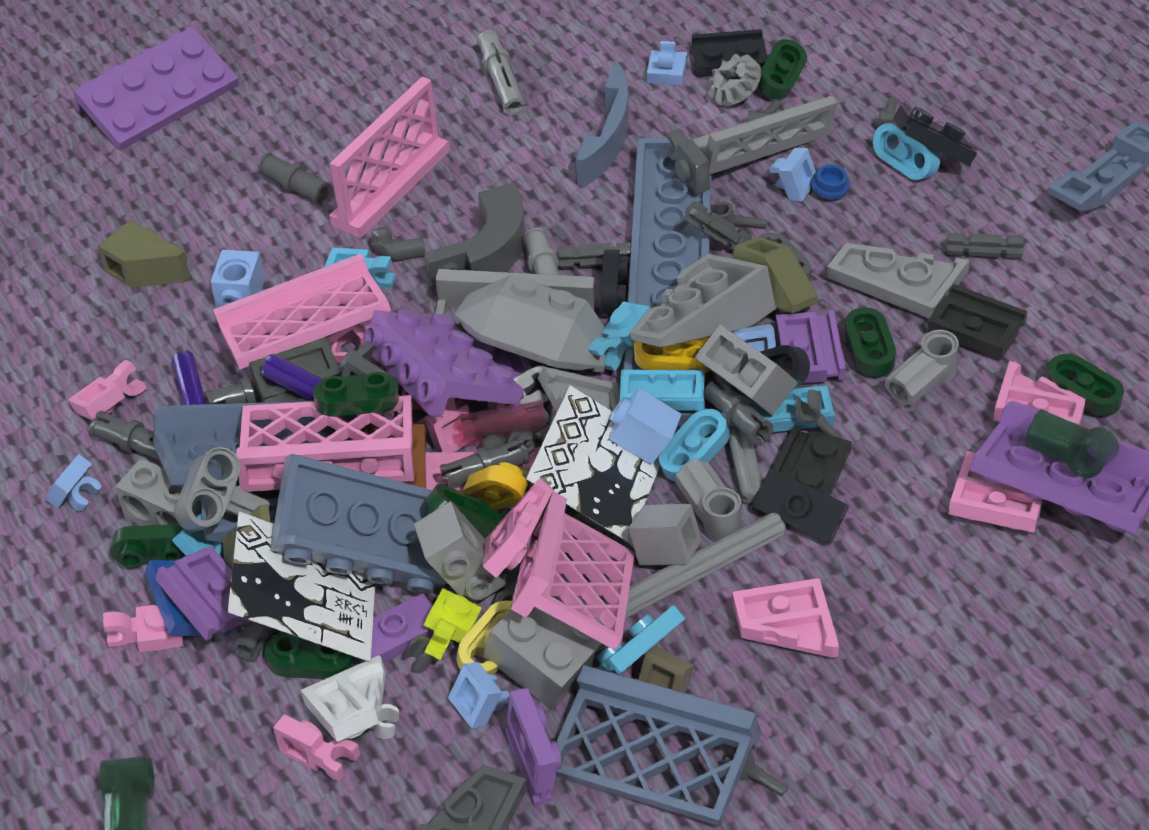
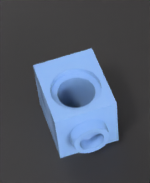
(237, 276)

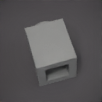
(664, 534)

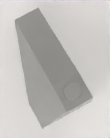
(708, 295)

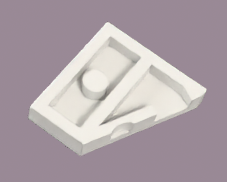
(349, 700)

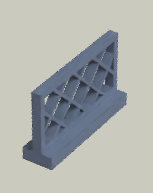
(674, 712)

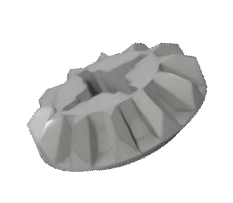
(736, 90)

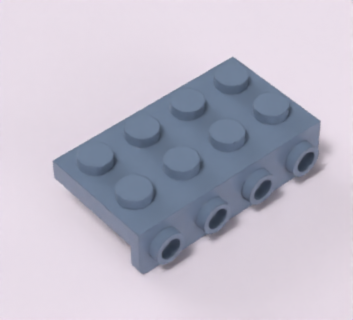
(192, 430)
(352, 523)

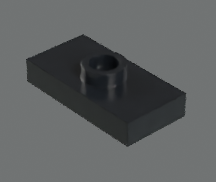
(801, 506)

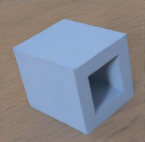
(643, 425)

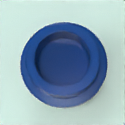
(830, 182)

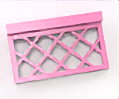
(400, 167)
(287, 305)
(372, 453)
(546, 560)

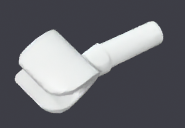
(386, 730)

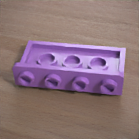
(155, 88)
(437, 361)
(1113, 496)

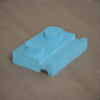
(645, 635)

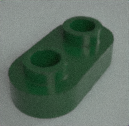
(782, 68)
(874, 349)
(1100, 389)
(356, 394)
(476, 511)
(140, 544)
(305, 659)

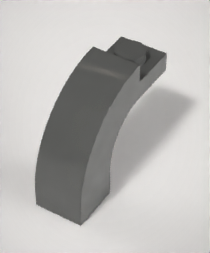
(495, 246)

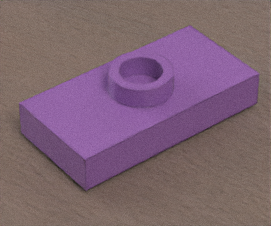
(398, 627)

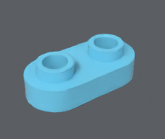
(908, 154)
(691, 443)

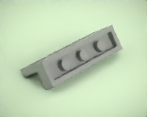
(768, 134)
(457, 284)

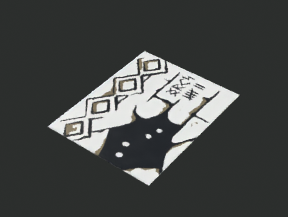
(590, 468)
(299, 597)

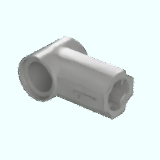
(930, 365)
(713, 502)

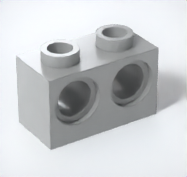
(746, 369)
(149, 496)
(457, 553)

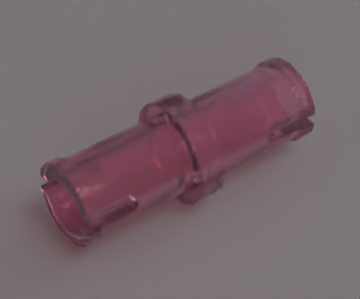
(503, 419)

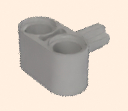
(216, 494)

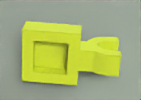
(450, 619)

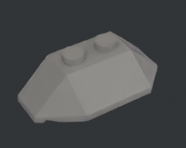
(534, 323)

